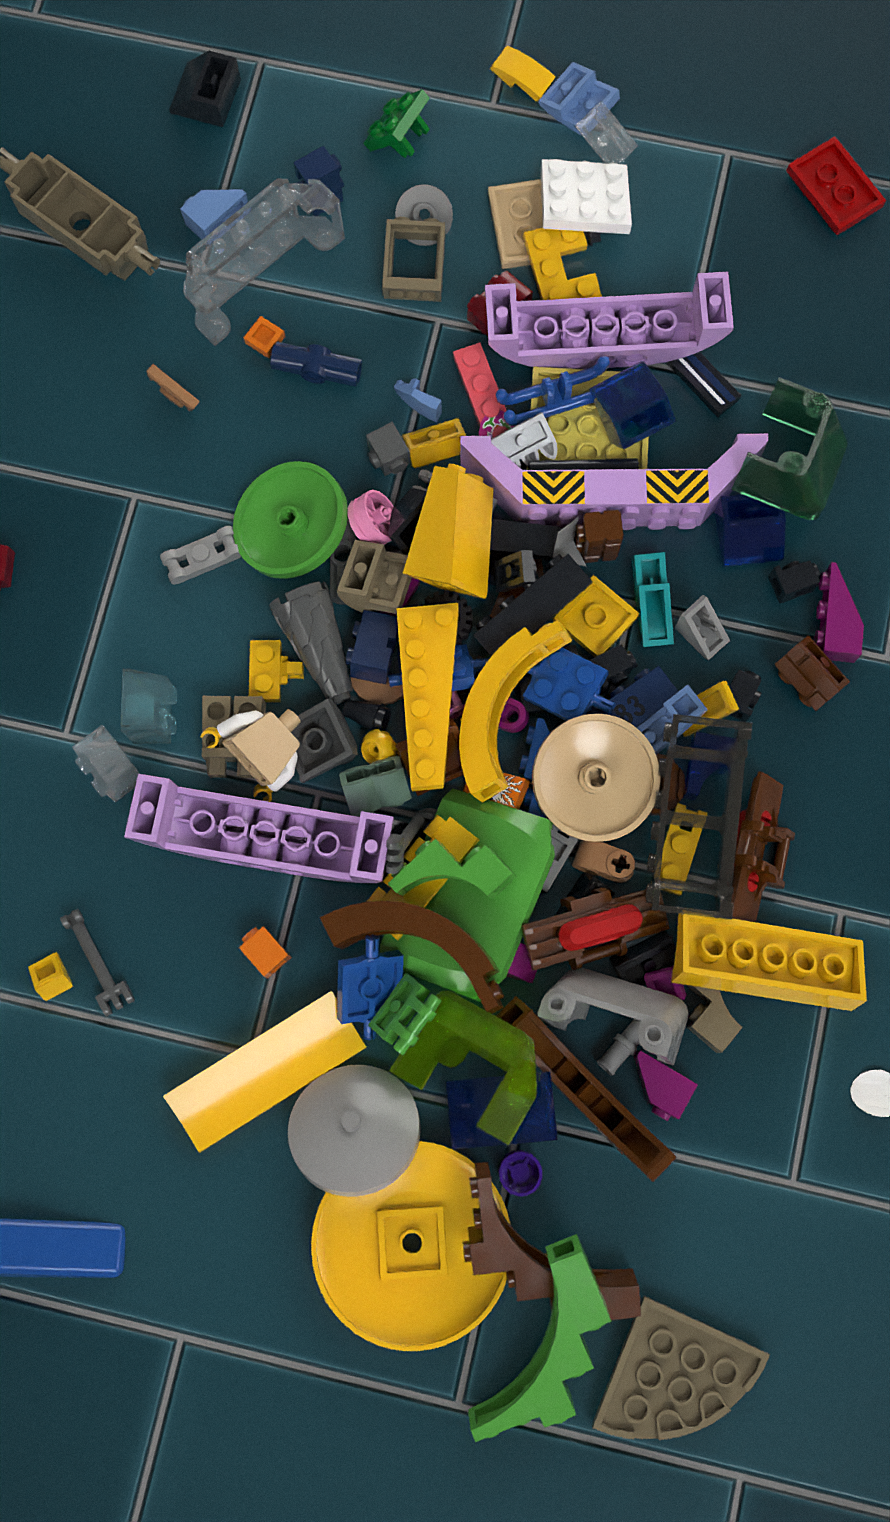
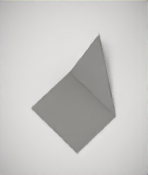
(566, 545)

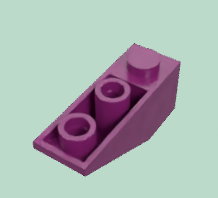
(840, 622)

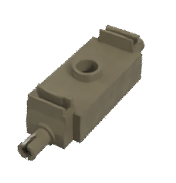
(58, 198)

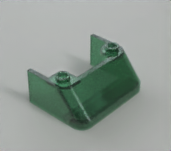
(797, 481)

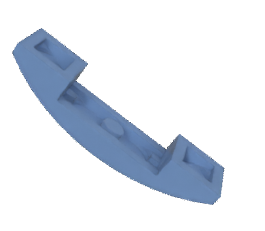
(682, 703)

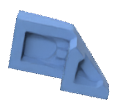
(421, 402)

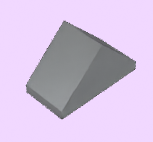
(702, 628)

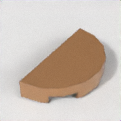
(172, 389)
(377, 692)

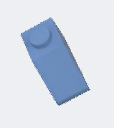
(210, 209)

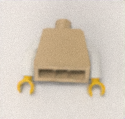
(261, 746)

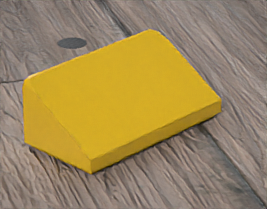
(434, 443)

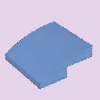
(576, 94)

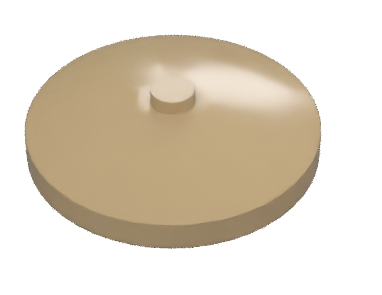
(596, 777)

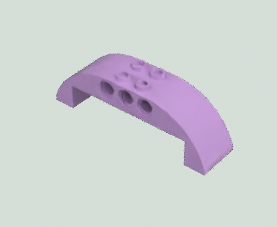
(621, 327)
(258, 832)

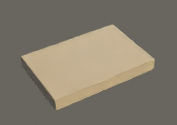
(515, 211)

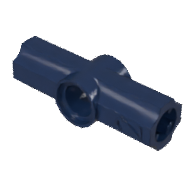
(316, 364)

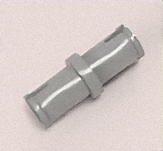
(624, 1045)

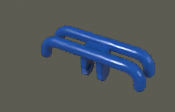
(555, 394)

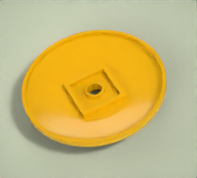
(397, 1294)

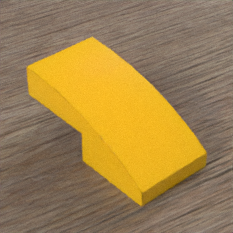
(521, 69)

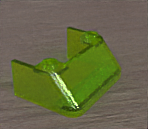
(467, 1027)

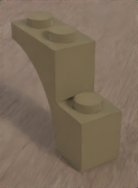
(713, 1021)

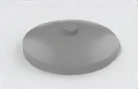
(354, 1130)

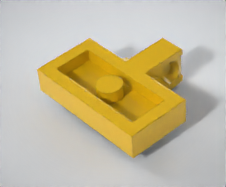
(270, 669)

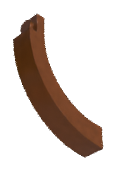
(379, 918)

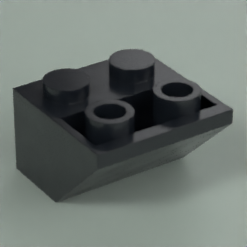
(207, 88)

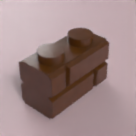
(599, 536)
(811, 673)

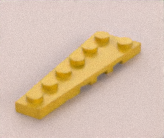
(427, 670)

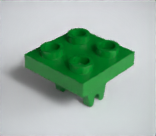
(397, 118)

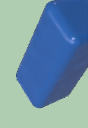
(61, 1248)

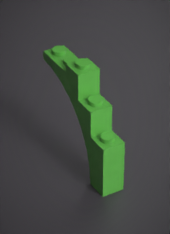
(562, 1354)

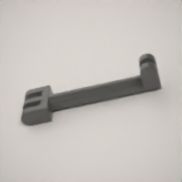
(398, 843)
(111, 991)

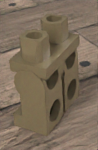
(215, 711)

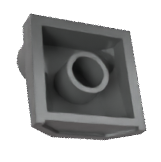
(323, 740)

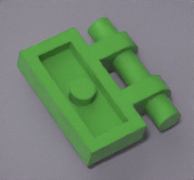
(400, 1008)

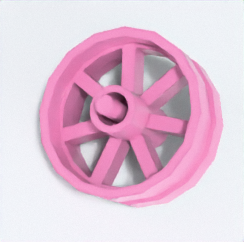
(371, 517)

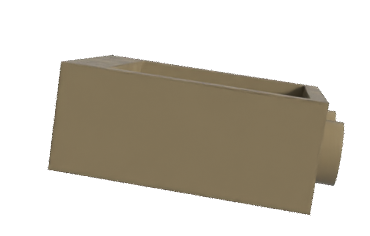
(413, 288)

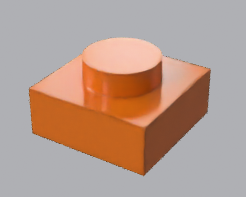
(263, 336)

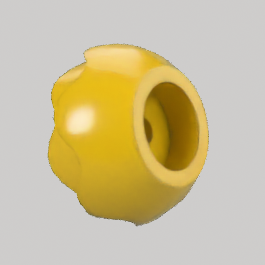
(377, 746)

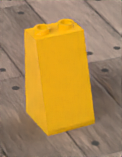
(453, 533)

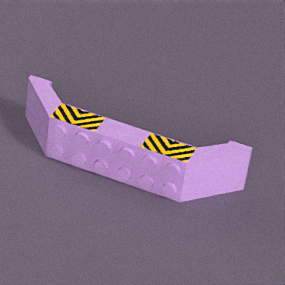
(641, 495)

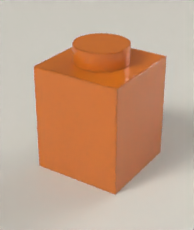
(264, 951)

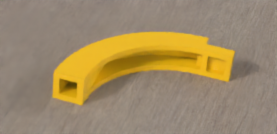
(487, 701)

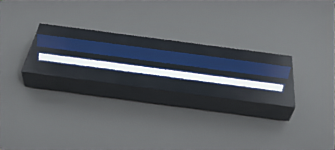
(706, 382)

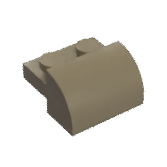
(374, 578)

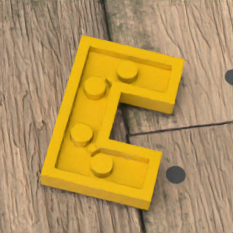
(545, 254)

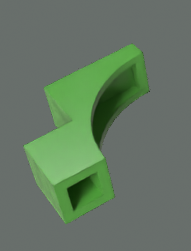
(435, 862)

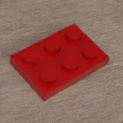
(835, 185)

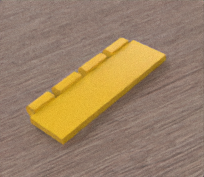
(454, 838)

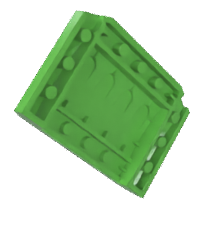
(526, 849)

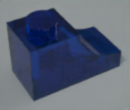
(699, 771)

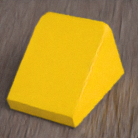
(50, 976)

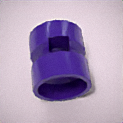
(520, 1173)

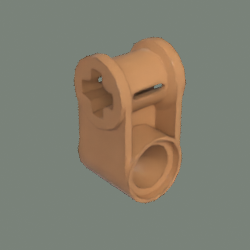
(598, 860)

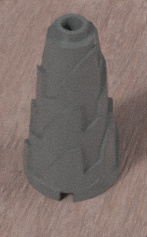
(315, 636)

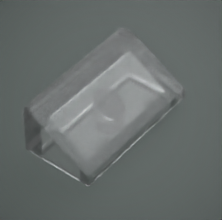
(606, 135)

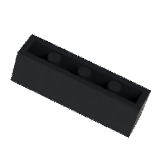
(536, 604)

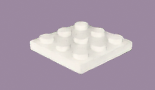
(585, 196)

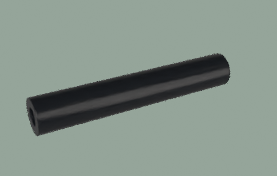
(584, 464)

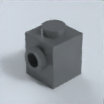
(388, 450)

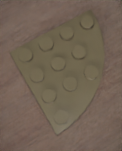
(675, 1376)

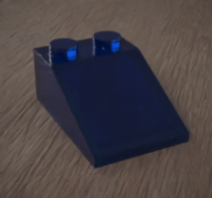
(470, 1099)

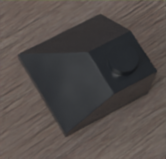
(405, 519)

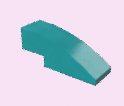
(652, 599)

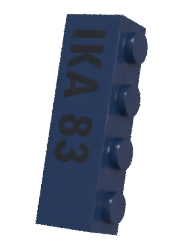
(641, 698)

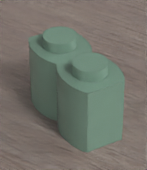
(375, 786)

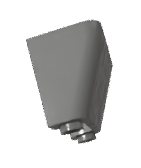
(661, 1014)

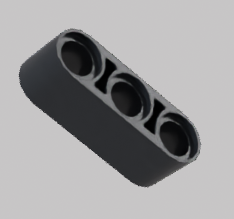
(516, 536)

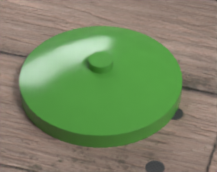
(290, 520)

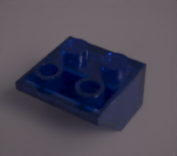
(632, 405)
(749, 531)

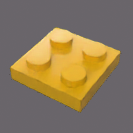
(597, 618)

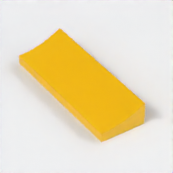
(770, 962)
(264, 1072)

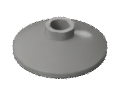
(428, 198)

